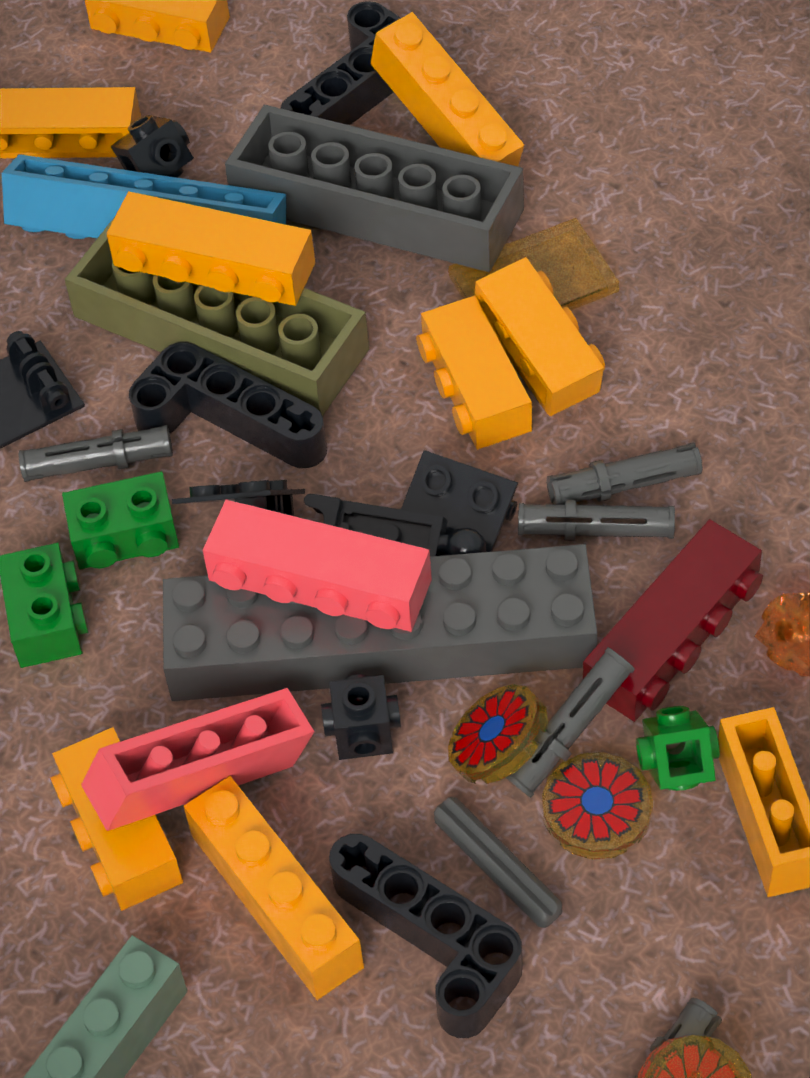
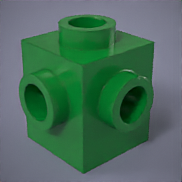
(689, 761)

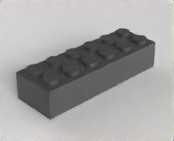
(381, 186)

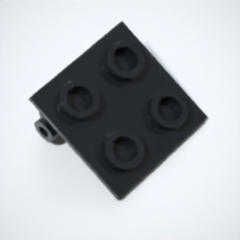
(31, 389)
(261, 494)
(462, 496)

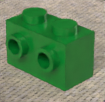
(120, 521)
(40, 605)

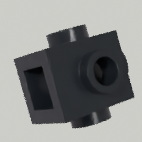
(154, 147)
(361, 716)

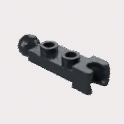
(397, 525)

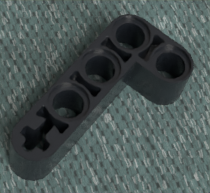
(351, 83)
(199, 382)
(417, 923)

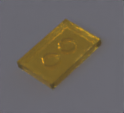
(563, 254)

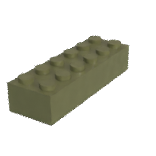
(295, 348)

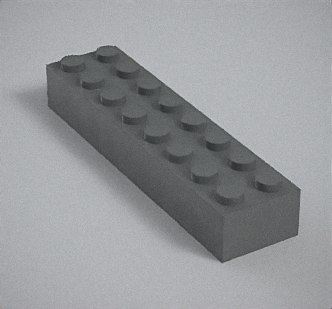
(476, 620)

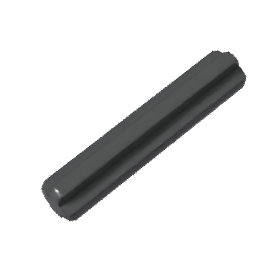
(498, 862)

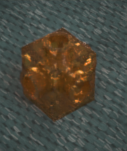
(788, 632)

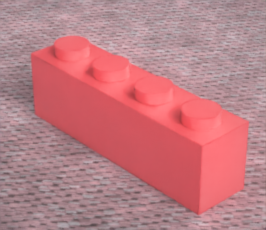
(318, 565)
(190, 757)

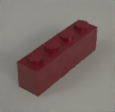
(678, 614)

